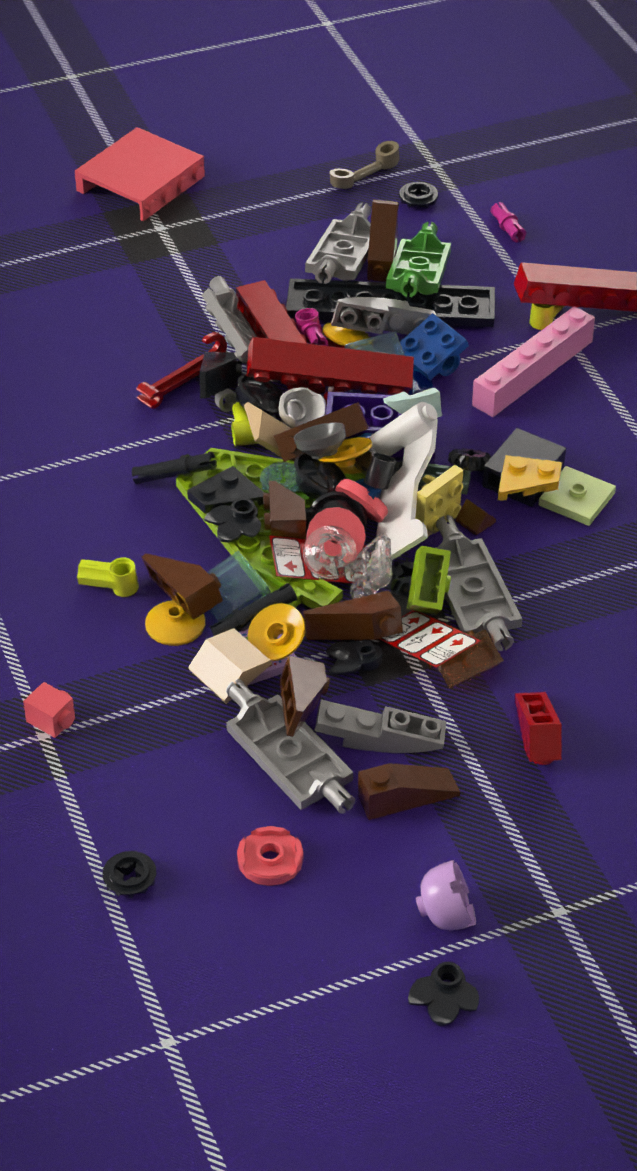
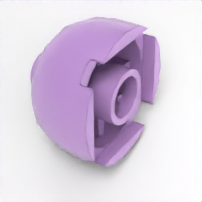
(446, 898)

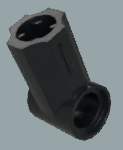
(376, 468)

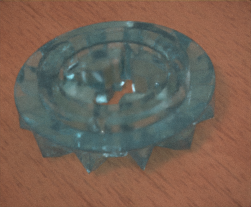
(275, 473)

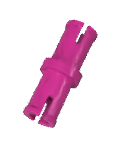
(508, 222)

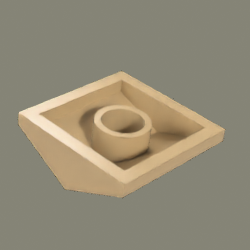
(264, 428)
(226, 659)

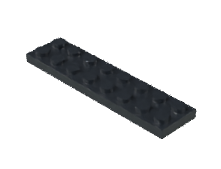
(452, 303)

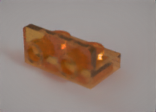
(471, 662)

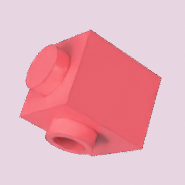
(49, 709)

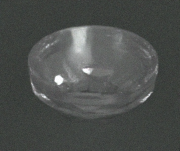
(321, 563)

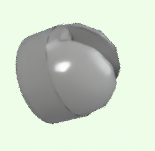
(230, 399)

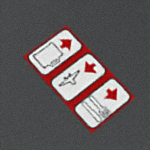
(290, 562)
(430, 639)

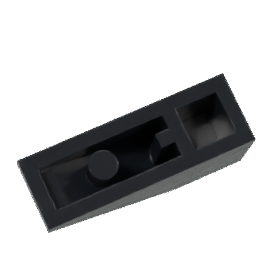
(218, 372)

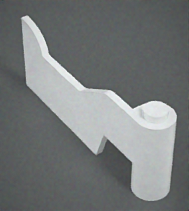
(417, 435)

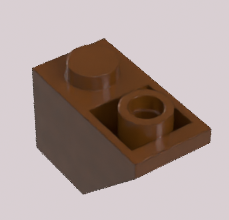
(286, 513)

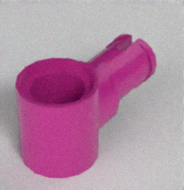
(309, 325)

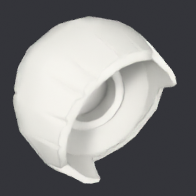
(301, 406)

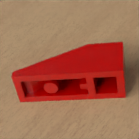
(539, 727)

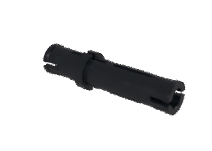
(186, 466)
(242, 618)

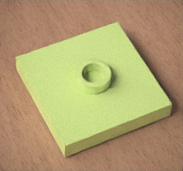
(578, 496)

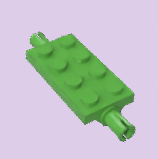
(419, 263)

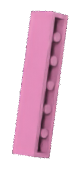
(532, 361)

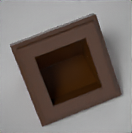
(474, 518)

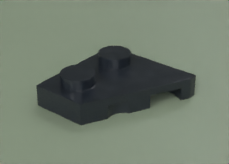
(223, 490)

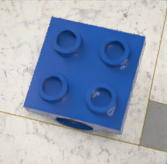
(434, 347)

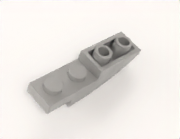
(378, 314)
(386, 732)

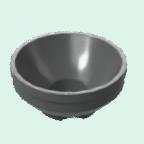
(320, 439)

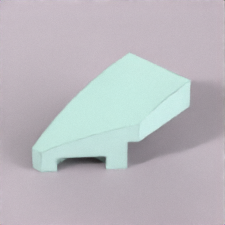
(403, 402)

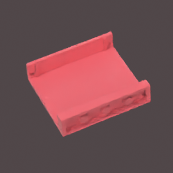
(142, 170)

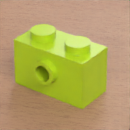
(429, 580)

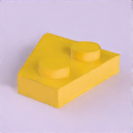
(528, 476)

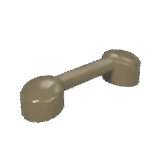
(386, 158)

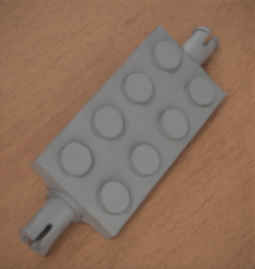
(342, 247)
(223, 306)
(476, 587)
(297, 764)

